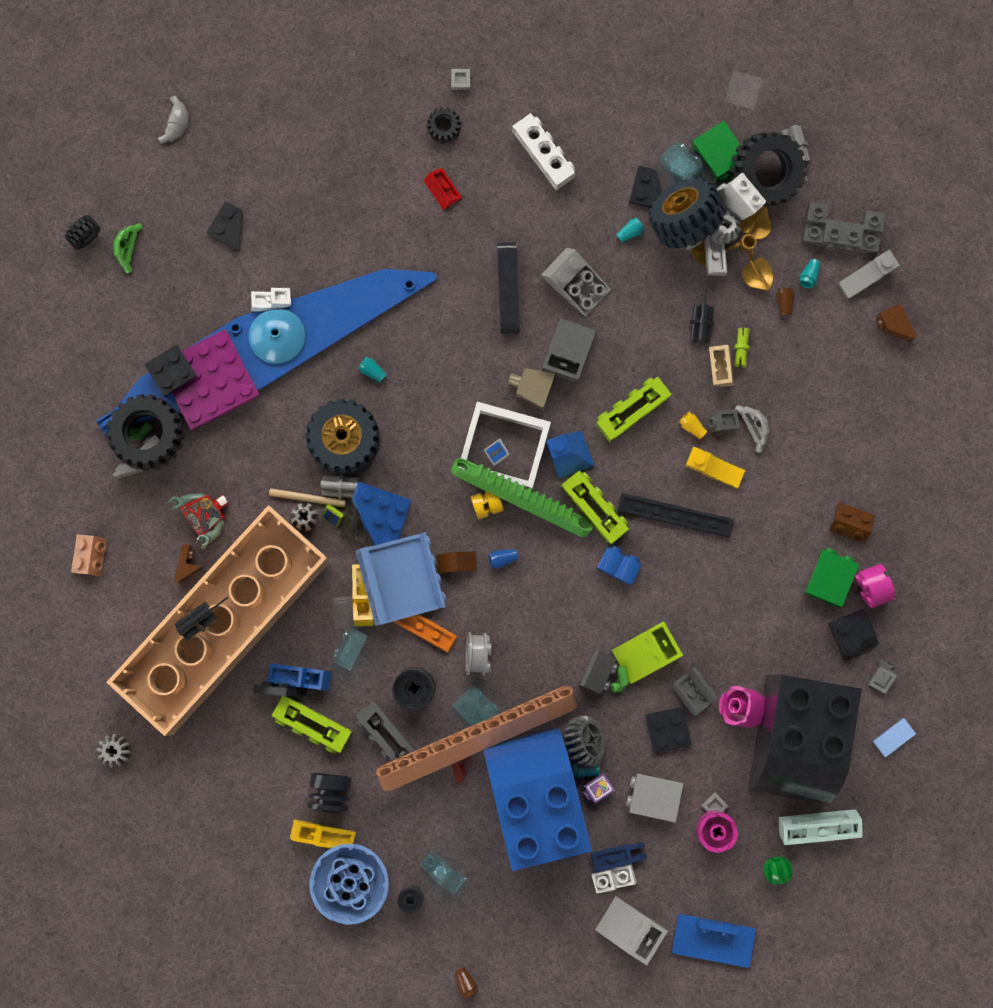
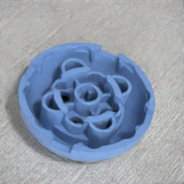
(328, 894)

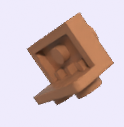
(89, 555)

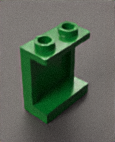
(717, 149)
(831, 577)

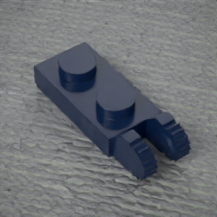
(616, 856)

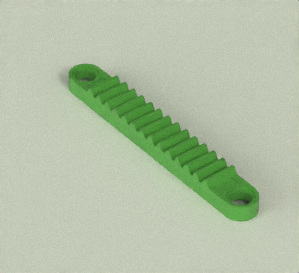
(522, 497)

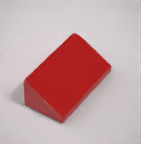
(442, 188)

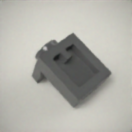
(723, 420)
(883, 676)

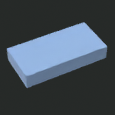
(894, 737)

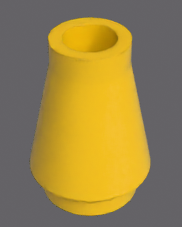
(692, 424)

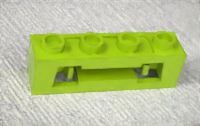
(657, 390)
(596, 495)
(283, 709)

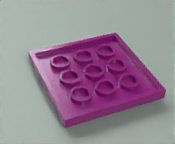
(220, 384)

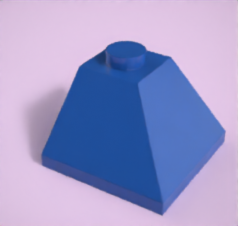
(569, 454)

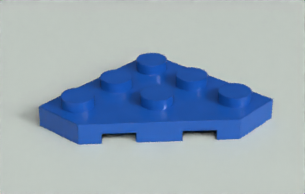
(380, 512)

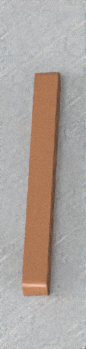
(476, 738)

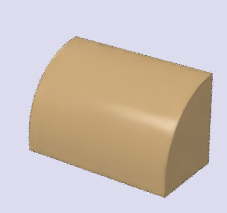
(721, 366)

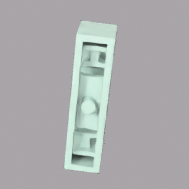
(820, 827)

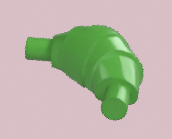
(124, 245)

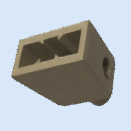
(533, 386)

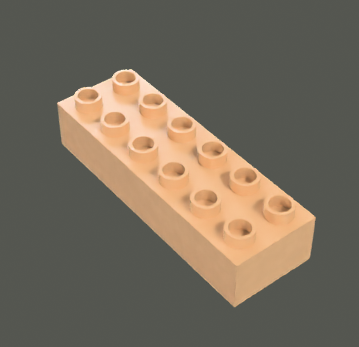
(262, 579)

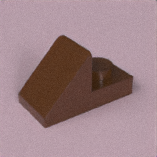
(184, 569)

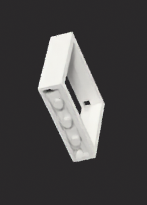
(512, 417)

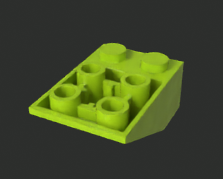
(647, 652)

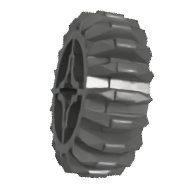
(585, 742)

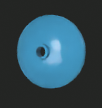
(283, 346)

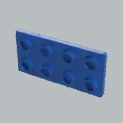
(713, 940)

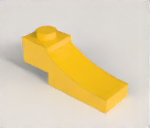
(714, 467)
(361, 608)
(320, 834)

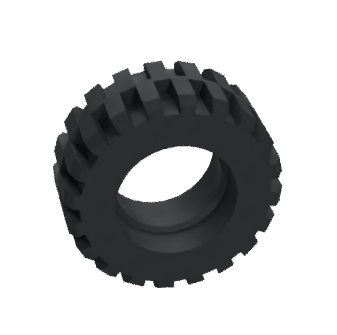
(791, 165)
(124, 419)

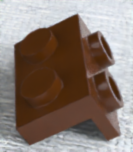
(852, 522)

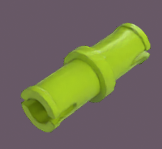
(741, 347)

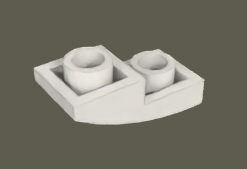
(614, 878)

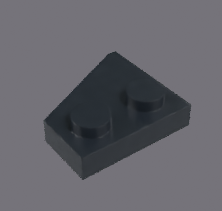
(645, 187)
(227, 226)
(282, 689)

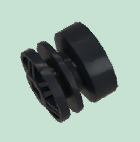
(407, 698)
(329, 792)

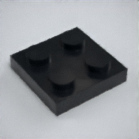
(171, 370)
(668, 729)

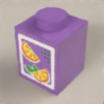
(598, 788)

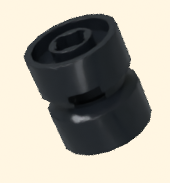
(410, 899)

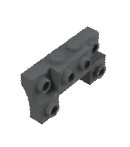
(842, 235)

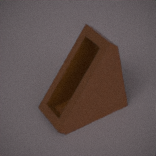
(457, 562)

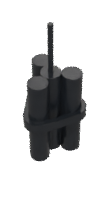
(702, 322)
(196, 620)

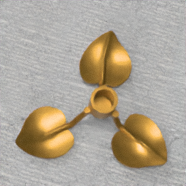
(756, 227)

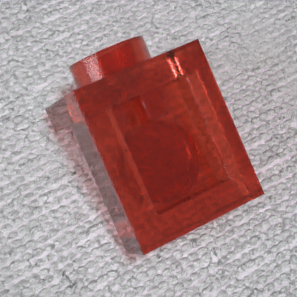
(459, 770)

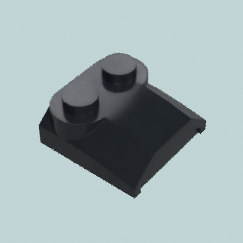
(853, 633)

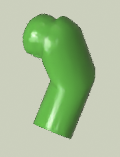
(140, 433)
(622, 680)

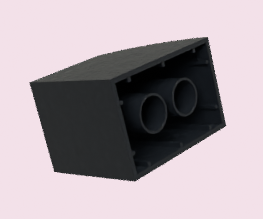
(804, 738)

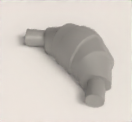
(177, 122)
(757, 425)

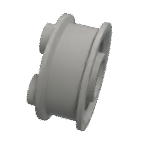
(477, 653)

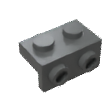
(694, 691)

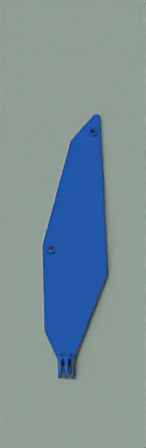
(326, 317)

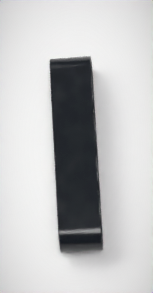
(508, 287)

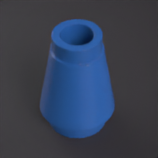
(502, 558)

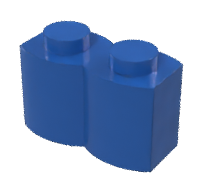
(619, 565)

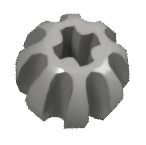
(310, 516)

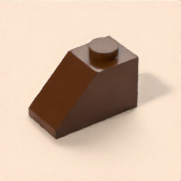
(896, 323)

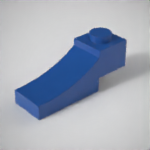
(299, 676)

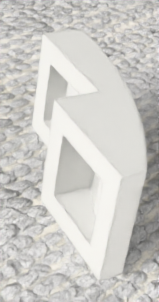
(275, 299)

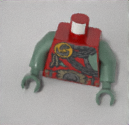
(203, 514)

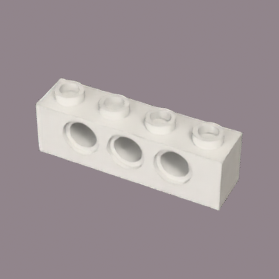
(556, 177)

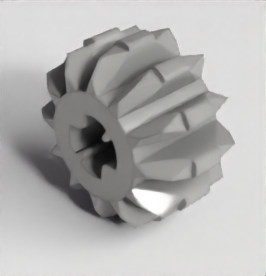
(731, 231)
(119, 756)

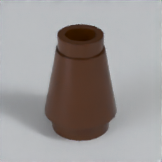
(785, 300)
(465, 983)

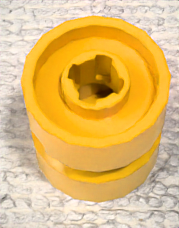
(494, 504)

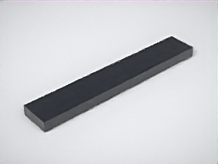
(675, 515)

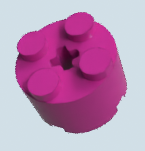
(875, 586)
(742, 707)
(719, 842)

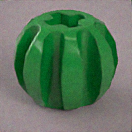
(778, 870)

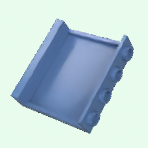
(400, 578)

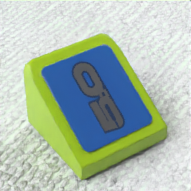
(332, 516)

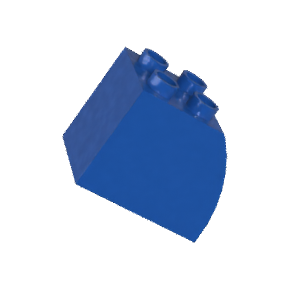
(537, 799)

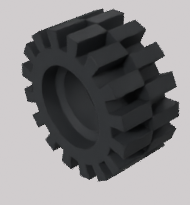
(440, 114)
(82, 232)

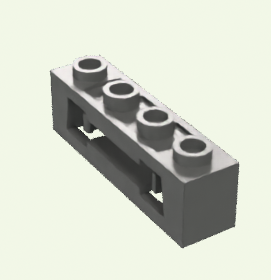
(376, 737)

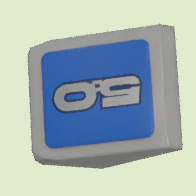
(497, 452)

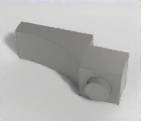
(868, 274)

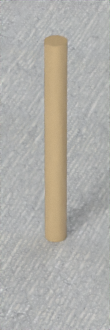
(307, 498)

